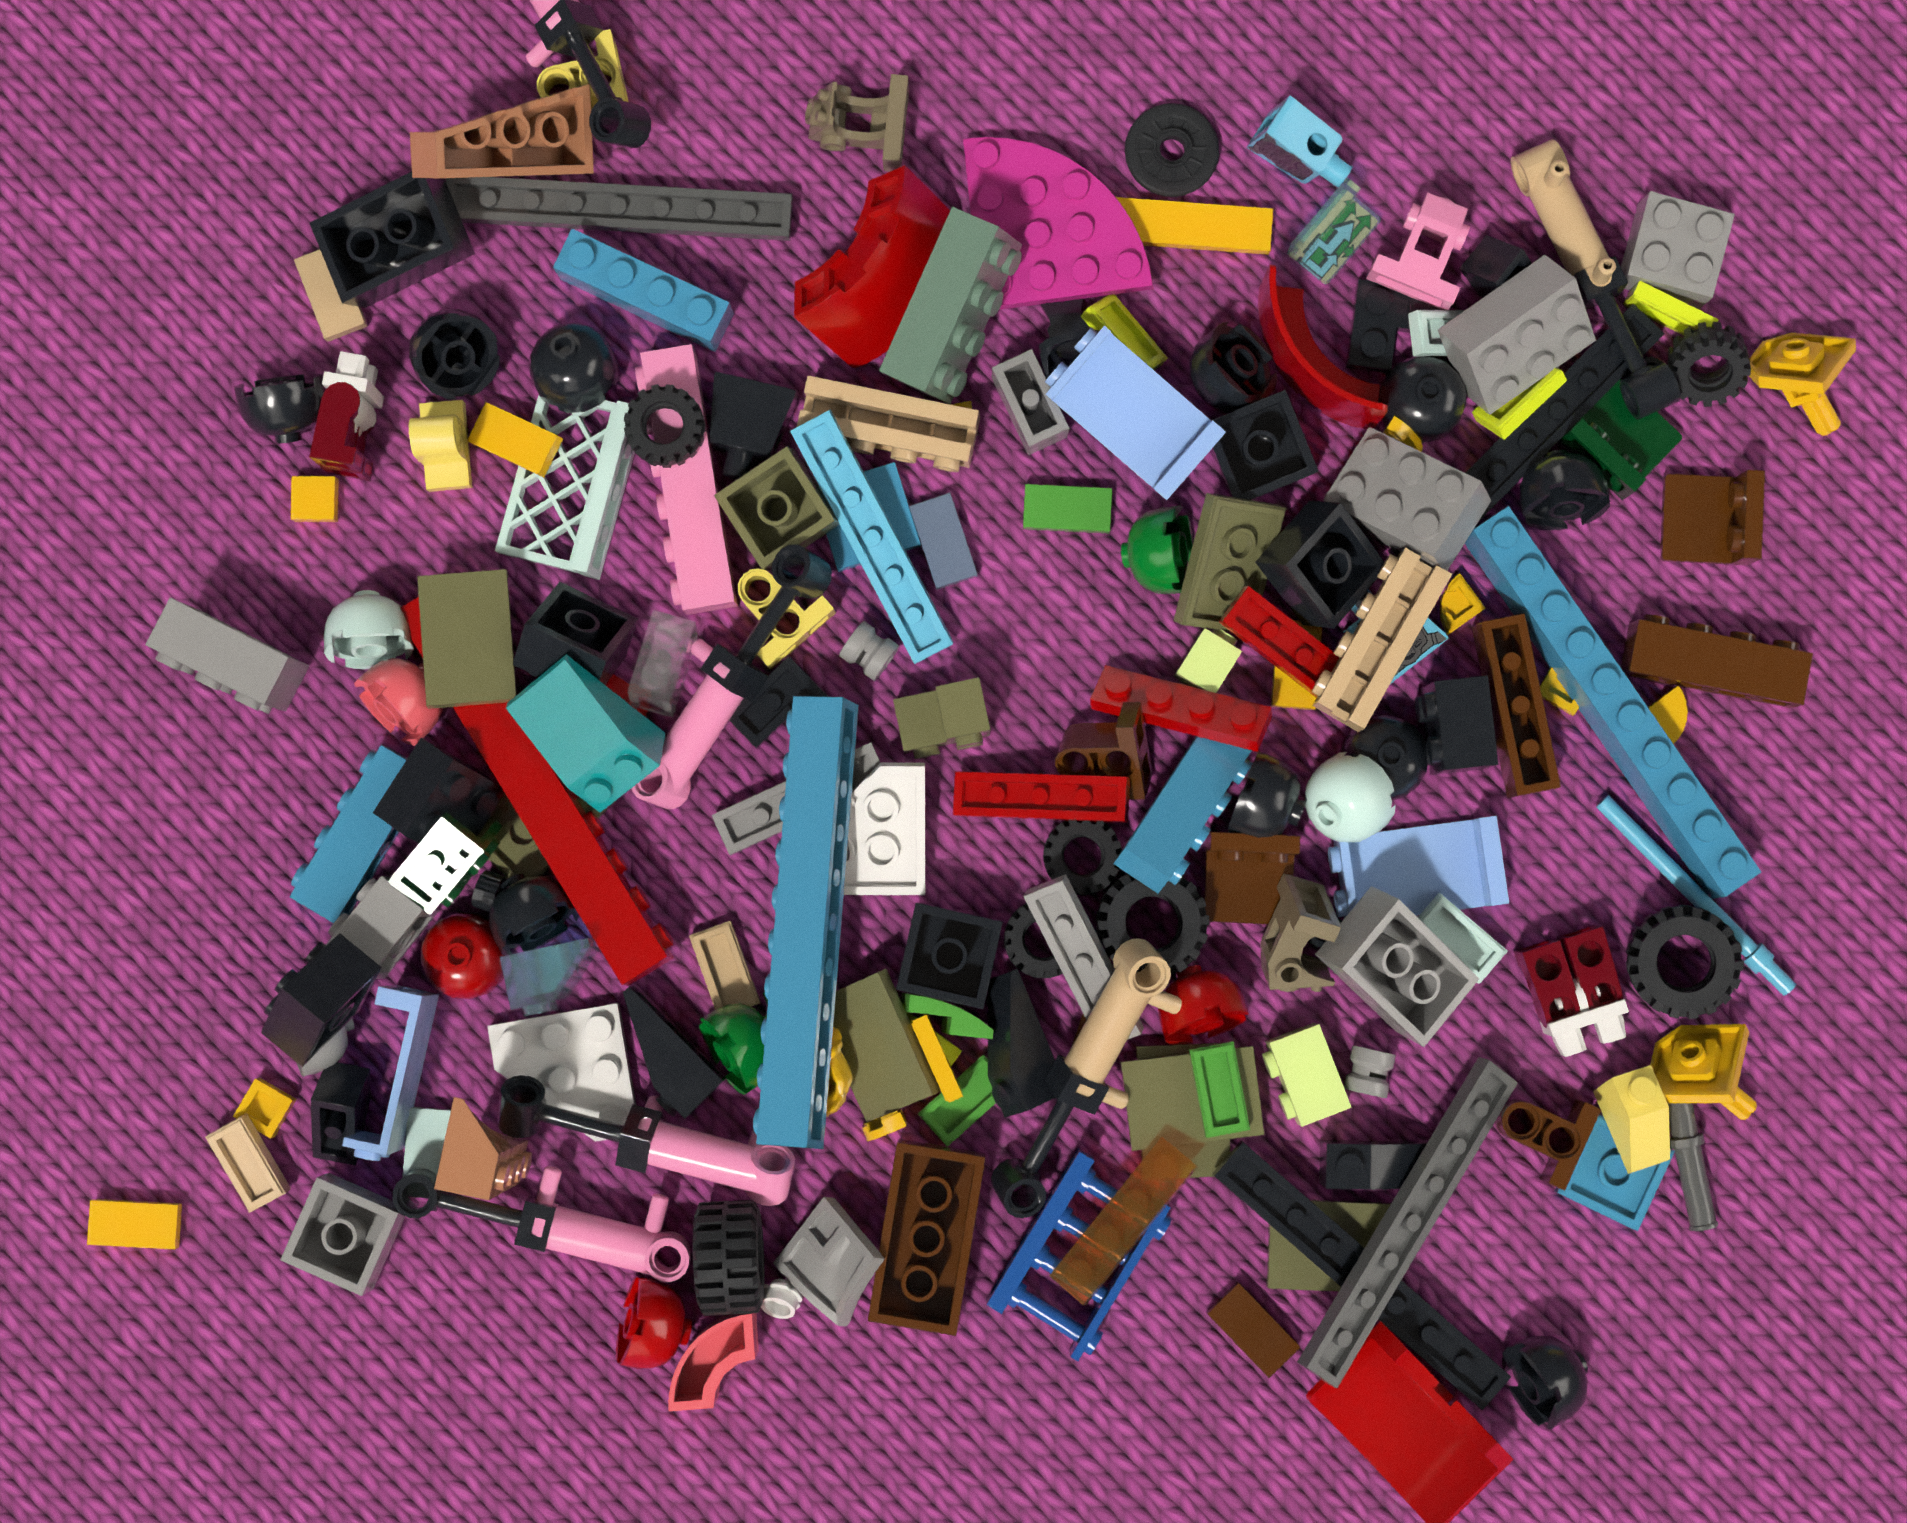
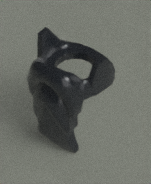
(1063, 333)

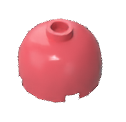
(398, 698)

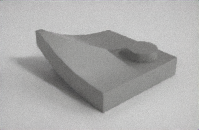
(830, 1261)

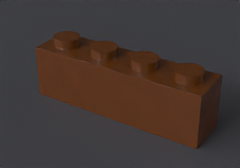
(1716, 662)
(1517, 706)

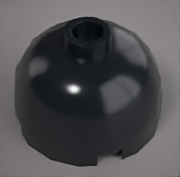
(454, 353)
(573, 367)
(1232, 368)
(1425, 396)
(281, 406)
(1563, 489)
(1394, 747)
(1268, 799)
(529, 913)
(1548, 1379)

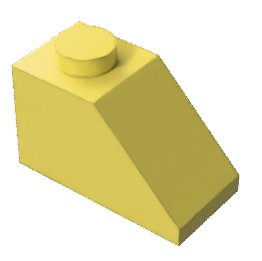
(1636, 1118)

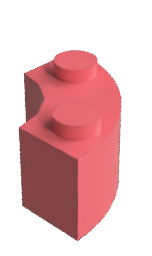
(709, 1357)

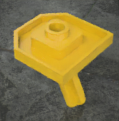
(1804, 371)
(1704, 1066)

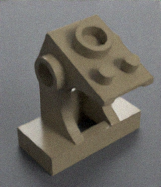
(828, 112)
(1299, 916)

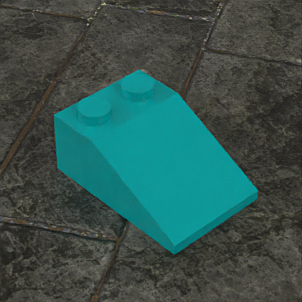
(587, 733)

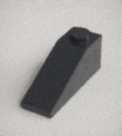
(1019, 1050)
(673, 1062)
(1367, 1163)

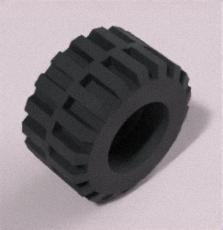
(1182, 897)
(1699, 998)
(728, 1257)

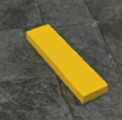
(1201, 225)

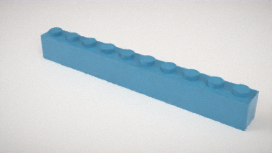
(1611, 705)
(806, 923)

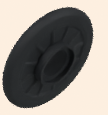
(1176, 123)

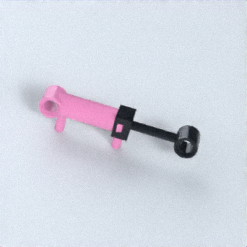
(568, 30)
(728, 682)
(646, 1140)
(562, 1229)

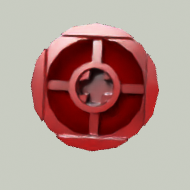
(462, 956)
(1208, 1005)
(652, 1325)

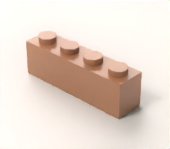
(523, 140)
(479, 1159)

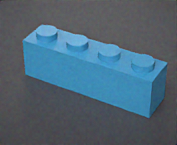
(643, 290)
(1181, 810)
(353, 845)

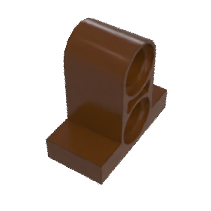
(1109, 750)
(1537, 1132)

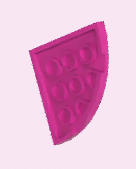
(1066, 219)

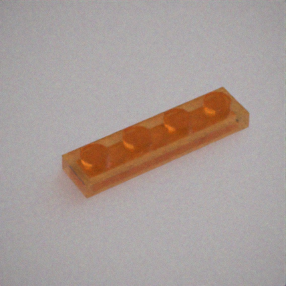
(1123, 1221)

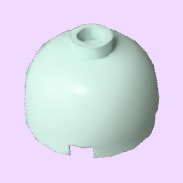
(366, 631)
(1349, 798)

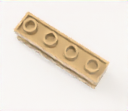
(895, 423)
(1381, 639)

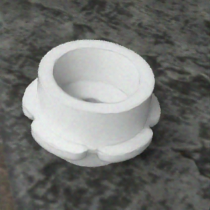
(781, 1299)

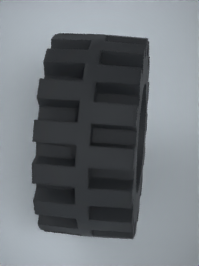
(1707, 342)
(656, 399)
(1102, 835)
(1017, 951)

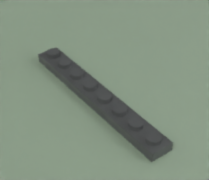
(623, 207)
(1407, 1222)

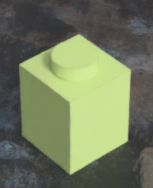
(1209, 660)

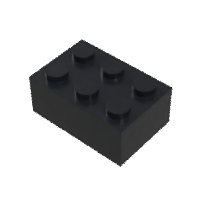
(391, 239)

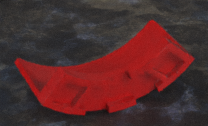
(863, 293)
(1305, 365)
(1409, 1431)

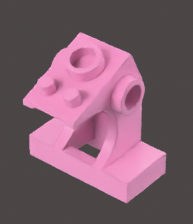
(1416, 272)

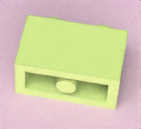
(1306, 1074)

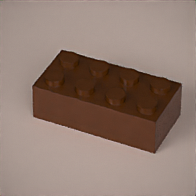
(927, 1237)

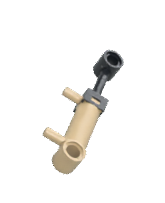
(1545, 178)
(1081, 1075)

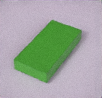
(1067, 508)
(1219, 1089)
(953, 1118)

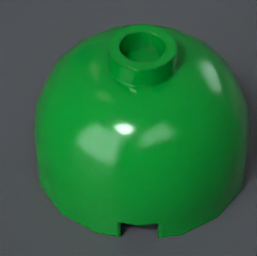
(1159, 549)
(735, 1040)

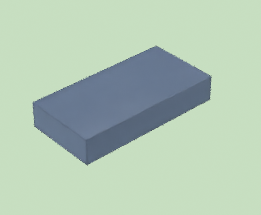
(943, 541)

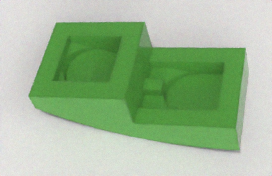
(954, 1019)

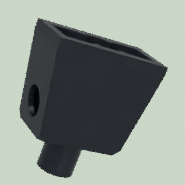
(748, 420)

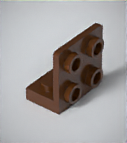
(1712, 518)
(1245, 875)

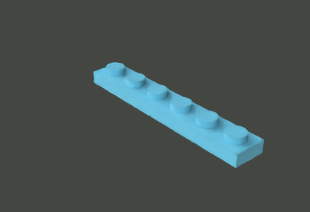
(872, 536)

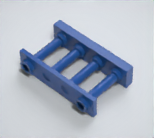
(1035, 1254)

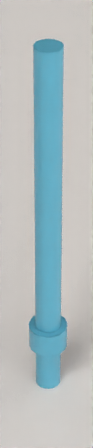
(1756, 956)

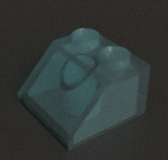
(546, 974)

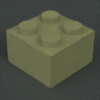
(777, 507)

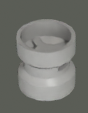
(869, 650)
(1369, 1071)

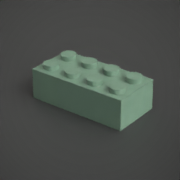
(952, 306)

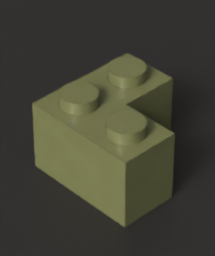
(942, 718)

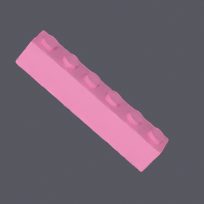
(688, 499)

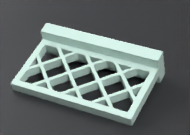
(601, 503)

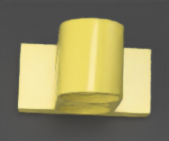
(573, 76)
(441, 445)
(783, 644)

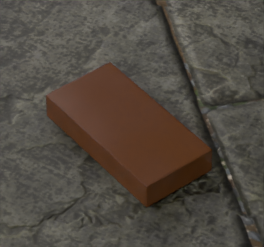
(1253, 1329)

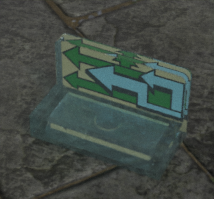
(1334, 233)

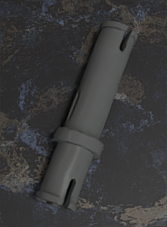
(1691, 1166)

